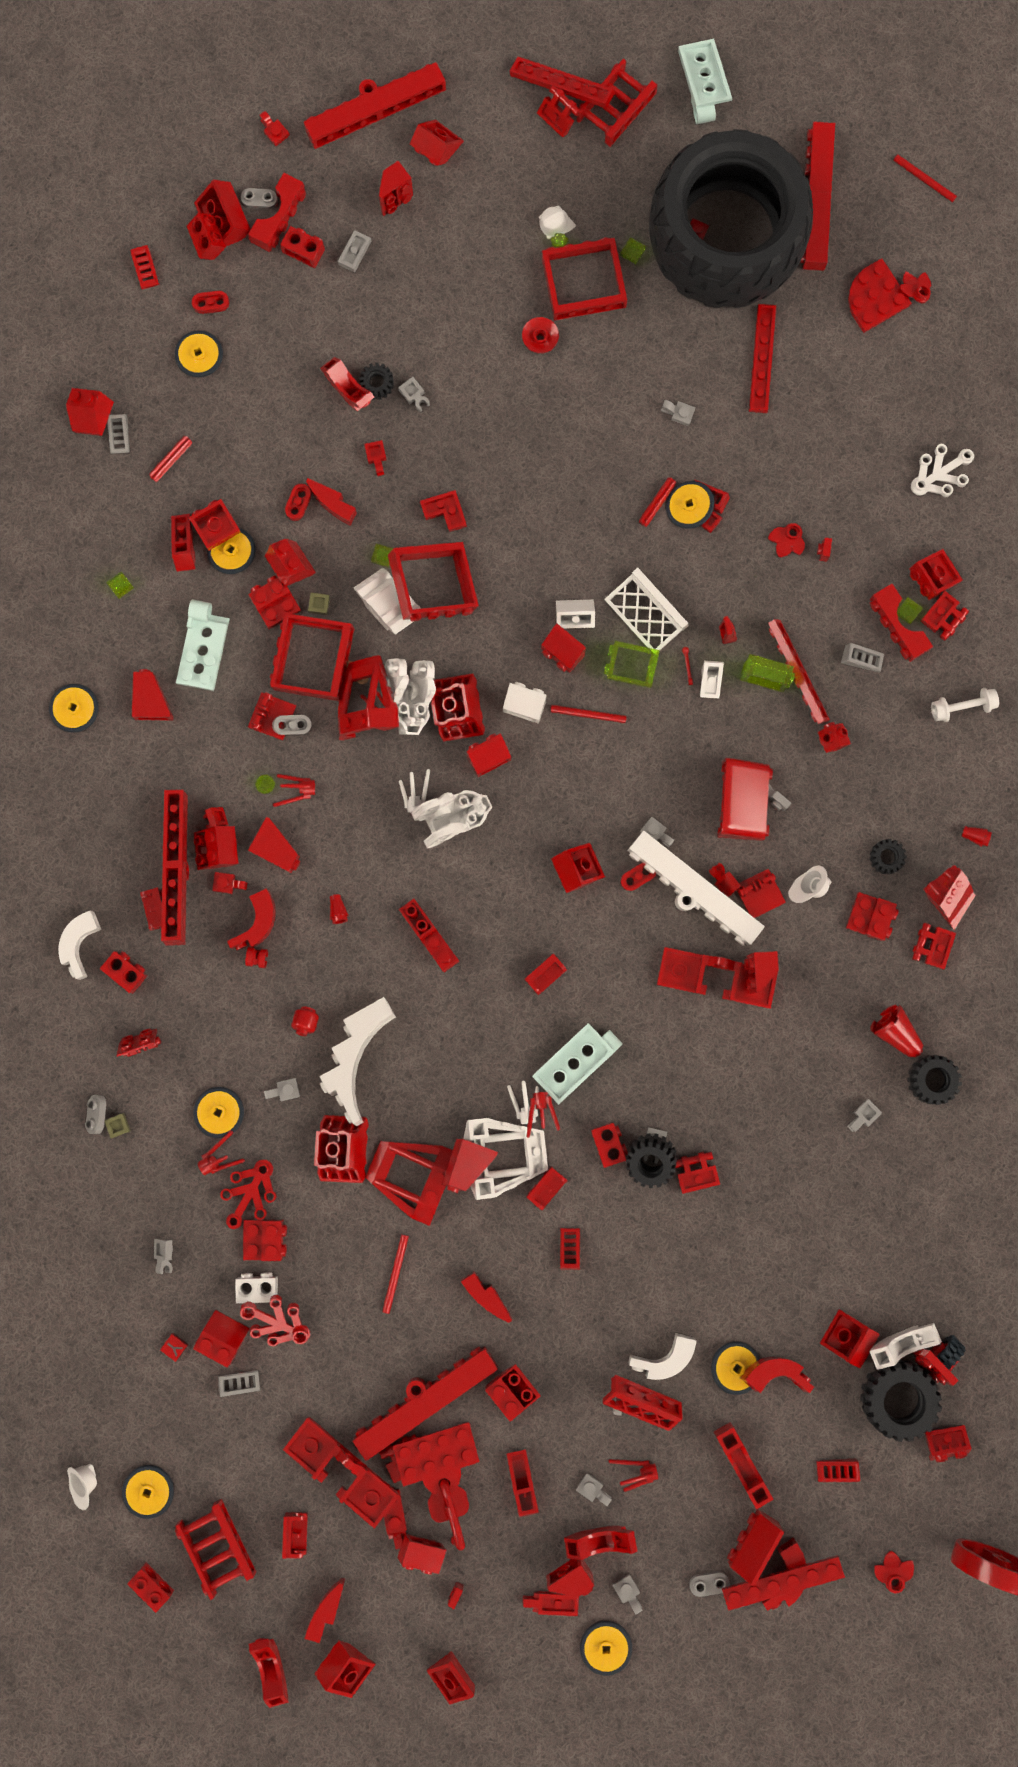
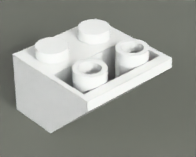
(524, 702)

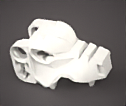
(411, 694)
(452, 815)

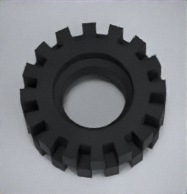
(377, 371)
(898, 852)

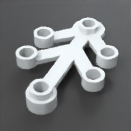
(939, 473)

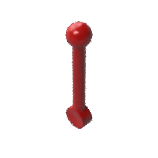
(685, 650)

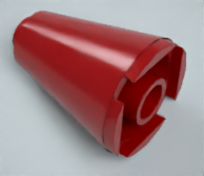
(898, 1031)

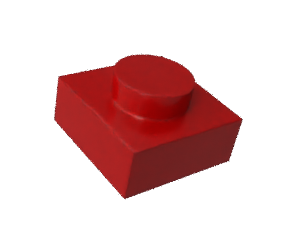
(824, 549)

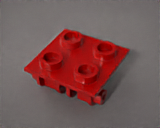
(266, 711)
(760, 893)
(132, 1044)

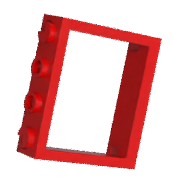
(588, 306)
(433, 551)
(341, 663)

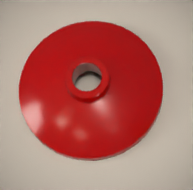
(536, 327)

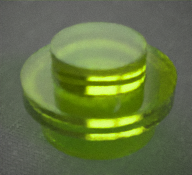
(559, 240)
(265, 784)

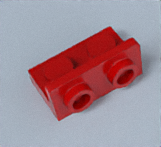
(948, 1443)

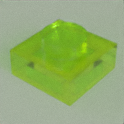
(633, 250)
(380, 555)
(120, 585)
(909, 610)

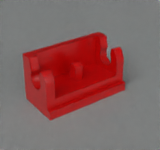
(153, 907)
(545, 974)
(546, 1188)
(294, 1535)

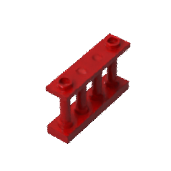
(635, 106)
(236, 1549)

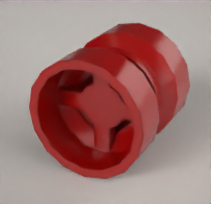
(256, 957)

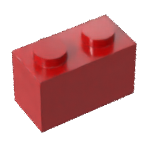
(421, 1554)

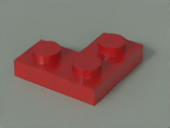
(447, 505)

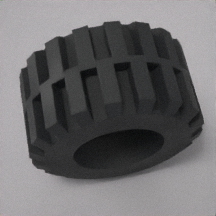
(919, 1086)
(644, 1173)

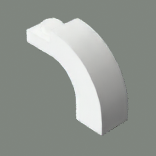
(71, 939)
(893, 1348)
(671, 1364)

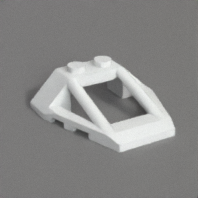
(535, 1151)

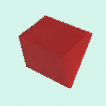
(452, 1679)

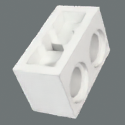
(257, 1293)

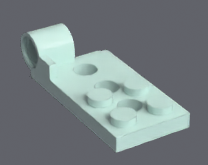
(703, 100)
(198, 619)
(602, 1047)

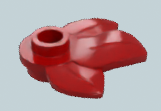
(916, 287)
(787, 543)
(894, 1569)

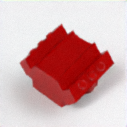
(457, 707)
(951, 895)
(341, 1150)

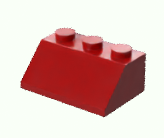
(223, 204)
(755, 1546)

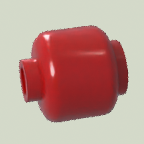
(305, 1021)

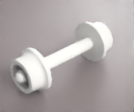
(988, 699)

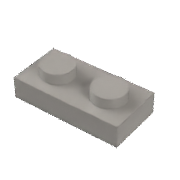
(354, 251)

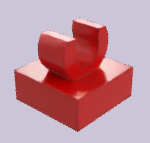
(216, 817)

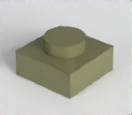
(319, 603)
(117, 1125)

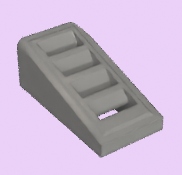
(118, 418)
(852, 661)
(221, 1384)

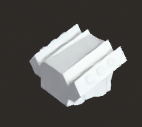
(382, 600)

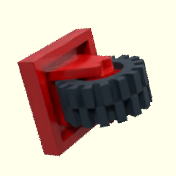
(941, 1359)

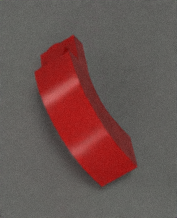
(346, 385)
(263, 924)
(767, 1368)
(600, 1540)
(793, 1558)
(271, 1671)

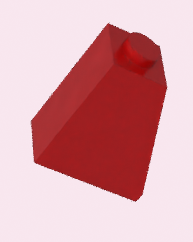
(148, 698)
(274, 847)
(466, 1165)

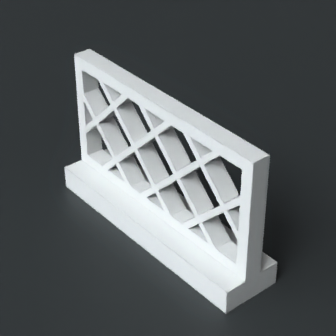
(660, 602)

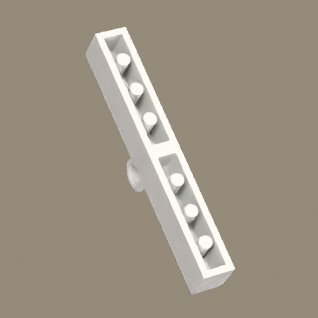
(695, 888)

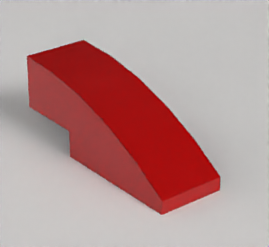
(332, 502)
(486, 1297)
(522, 1483)
(325, 1612)

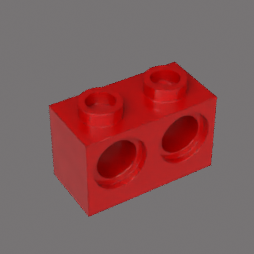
(206, 236)
(300, 250)
(122, 975)
(604, 1146)
(150, 1587)

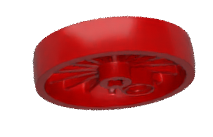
(987, 1564)

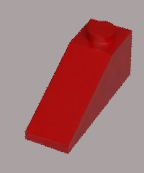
(182, 543)

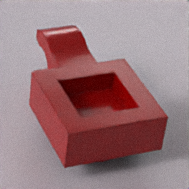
(274, 130)
(375, 454)
(725, 882)
(226, 883)

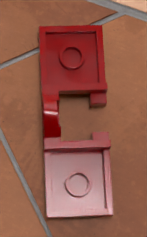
(685, 972)
(366, 1496)

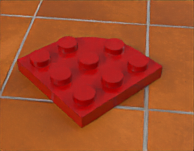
(875, 296)

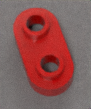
(210, 300)
(297, 502)
(637, 876)

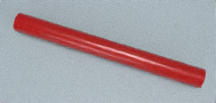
(925, 178)
(588, 714)
(395, 1273)

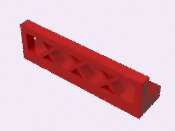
(646, 1400)

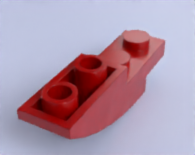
(429, 935)

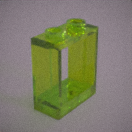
(650, 670)
(767, 673)

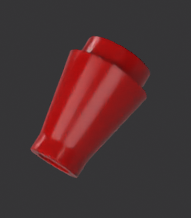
(977, 835)
(338, 912)

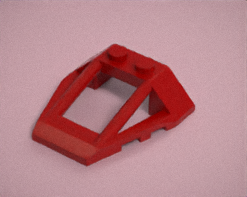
(371, 717)
(433, 1189)

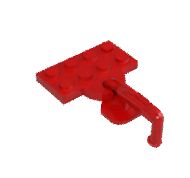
(431, 1461)

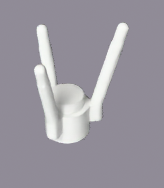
(414, 801)
(524, 1114)

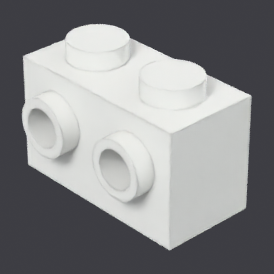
(575, 613)

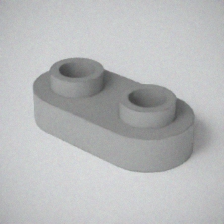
(258, 199)
(290, 724)
(95, 1114)
(709, 1583)

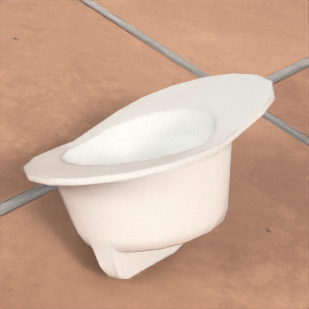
(554, 221)
(810, 884)
(81, 1484)

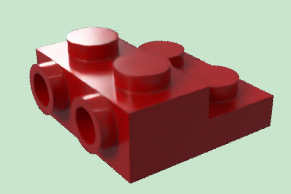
(214, 524)
(935, 574)
(273, 601)
(872, 916)
(264, 1240)

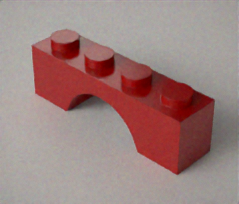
(266, 232)
(912, 643)
(743, 1465)

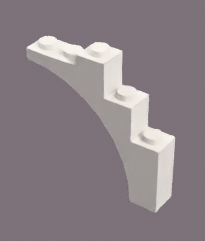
(362, 1028)

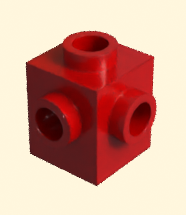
(834, 737)

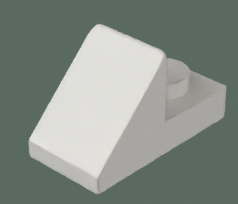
(711, 679)

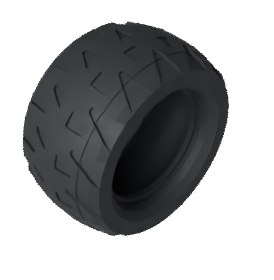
(741, 164)

